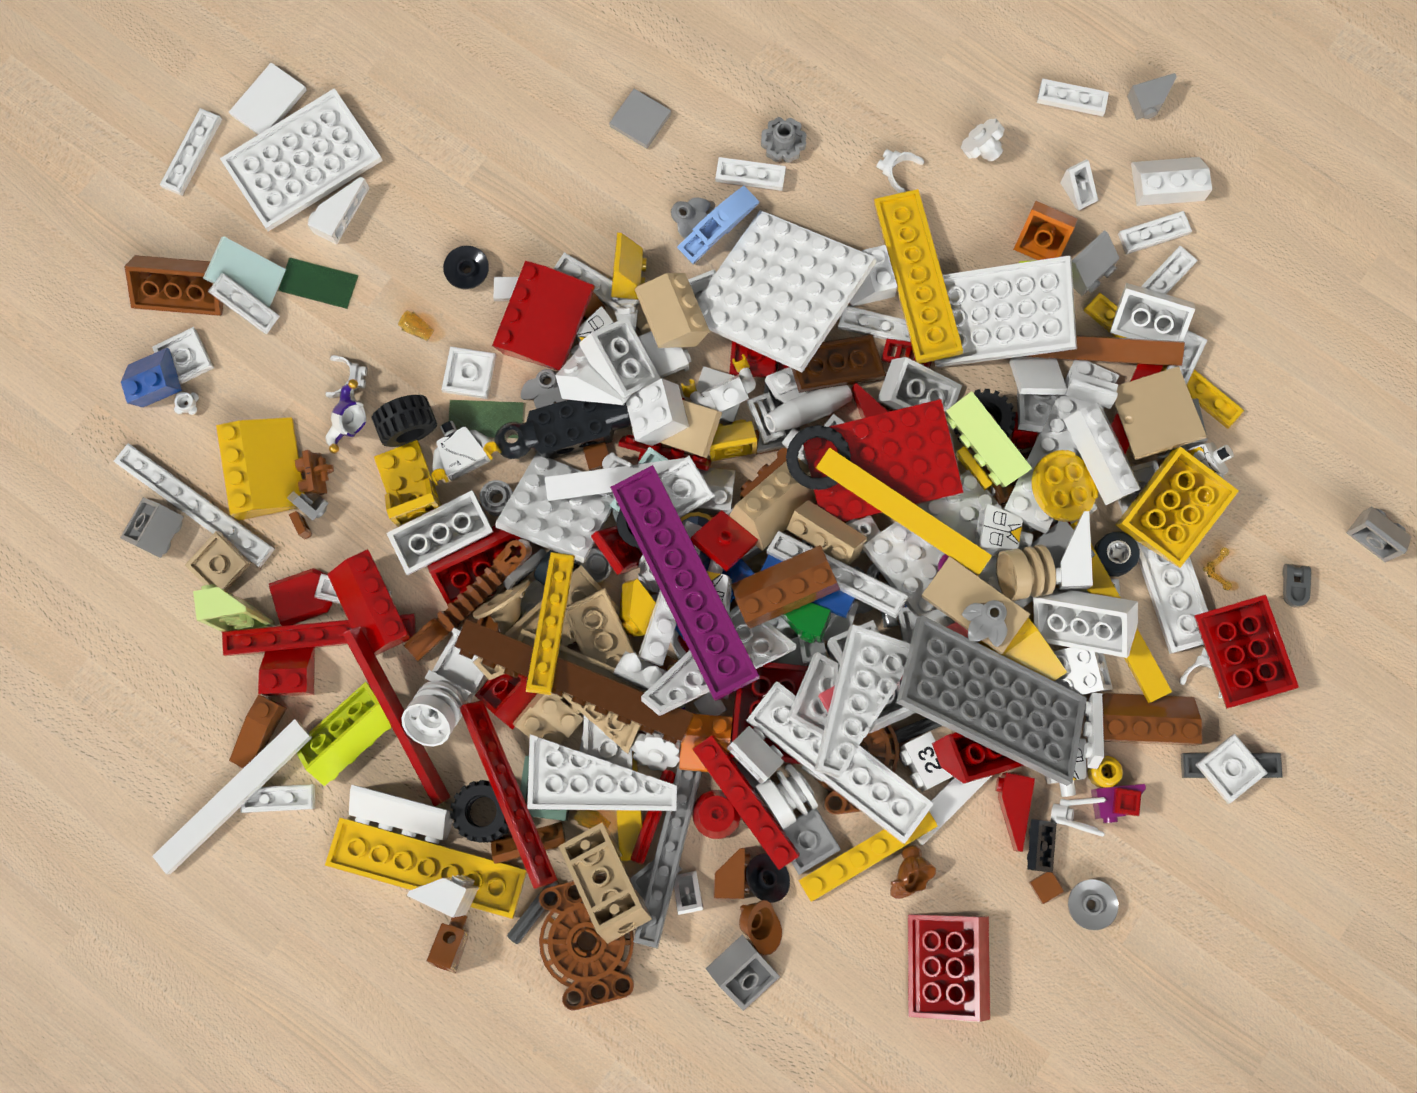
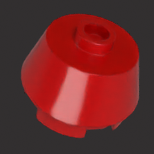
(715, 815)

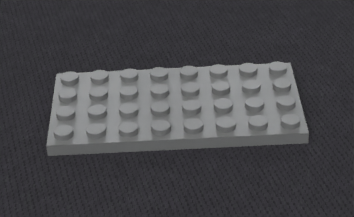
(992, 700)

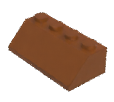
(170, 285)
(784, 587)
(1163, 721)

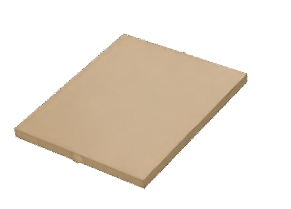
(1158, 413)

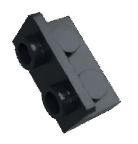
(1041, 845)

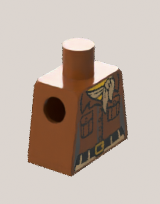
(445, 954)

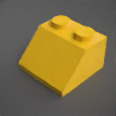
(627, 268)
(733, 441)
(635, 608)

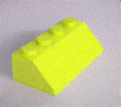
(344, 735)

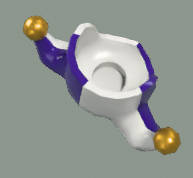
(346, 417)

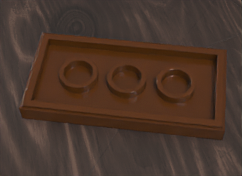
(841, 364)

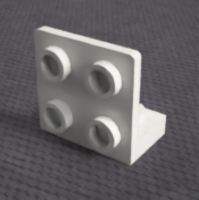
(1085, 671)

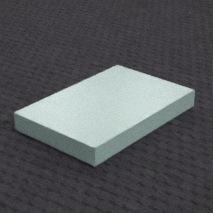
(245, 268)

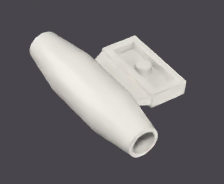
(801, 407)

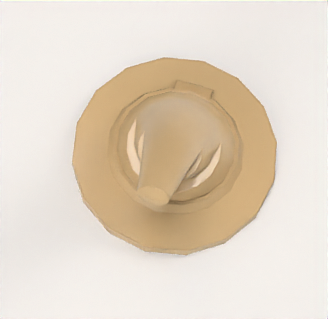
(504, 606)

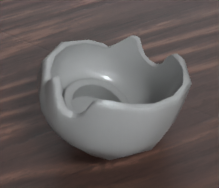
(596, 565)

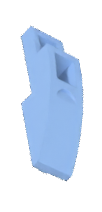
(717, 224)

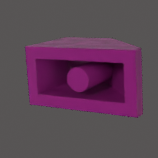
(1104, 810)

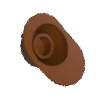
(761, 926)

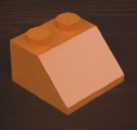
(1045, 232)
(701, 728)

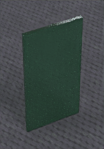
(318, 283)
(485, 415)

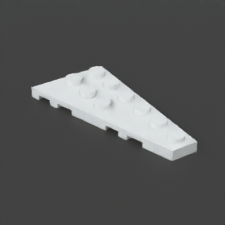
(684, 680)
(863, 686)
(578, 781)

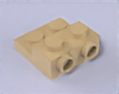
(548, 718)

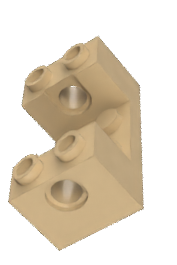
(614, 904)

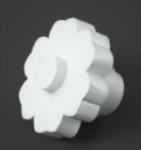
(984, 141)
(655, 751)

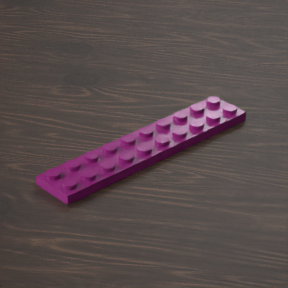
(685, 583)

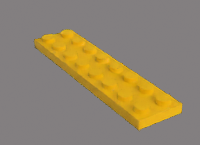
(918, 277)
(415, 863)

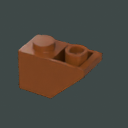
(730, 877)

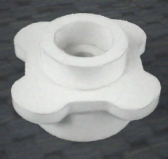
(180, 400)

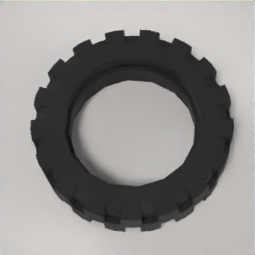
(796, 444)

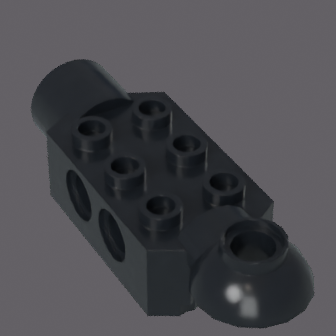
(562, 428)

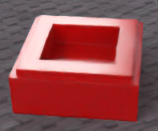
(1127, 802)

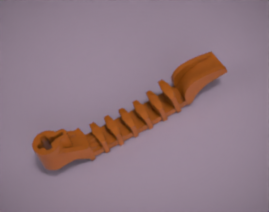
(467, 602)

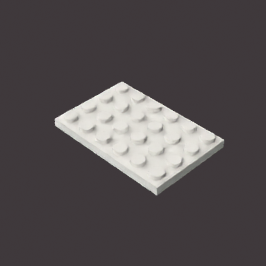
(301, 159)
(1013, 310)

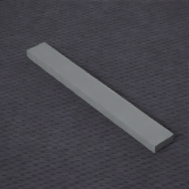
(668, 858)

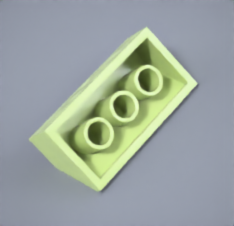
(987, 440)
(227, 612)

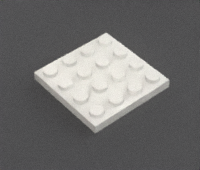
(554, 524)

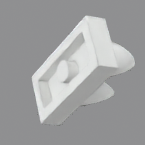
(638, 671)

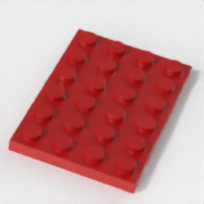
(900, 448)

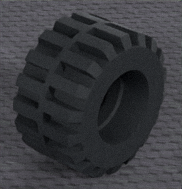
(998, 408)
(404, 420)
(462, 816)

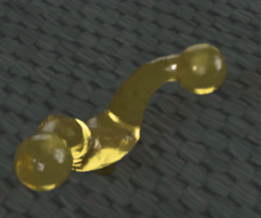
(1210, 569)

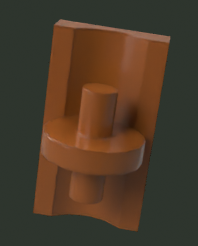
(315, 471)

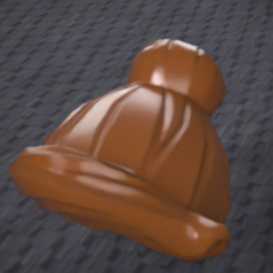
(912, 873)

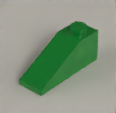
(809, 621)

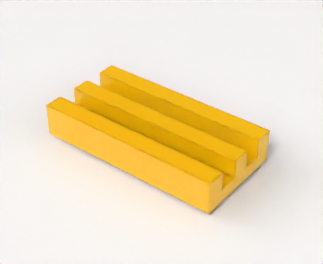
(970, 464)

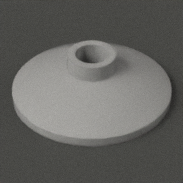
(1105, 904)

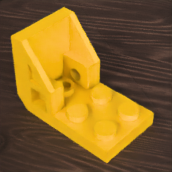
(407, 483)

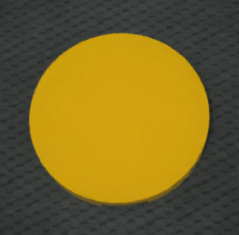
(1063, 486)

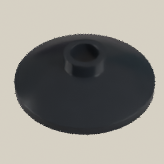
(463, 258)
(776, 880)

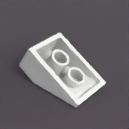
(620, 357)
(583, 383)
(914, 384)
(1076, 563)

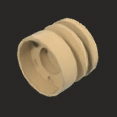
(1026, 572)

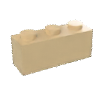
(824, 529)

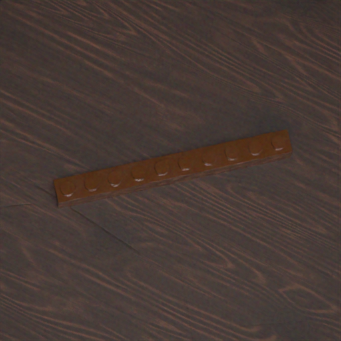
(575, 681)

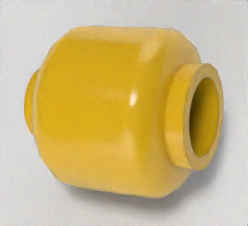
(1113, 773)

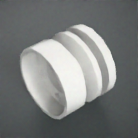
(433, 713)
(787, 796)

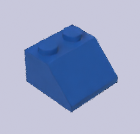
(150, 379)

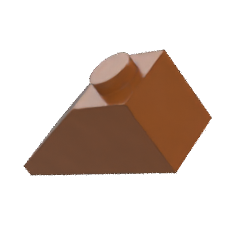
(256, 730)

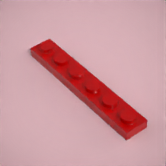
(746, 801)

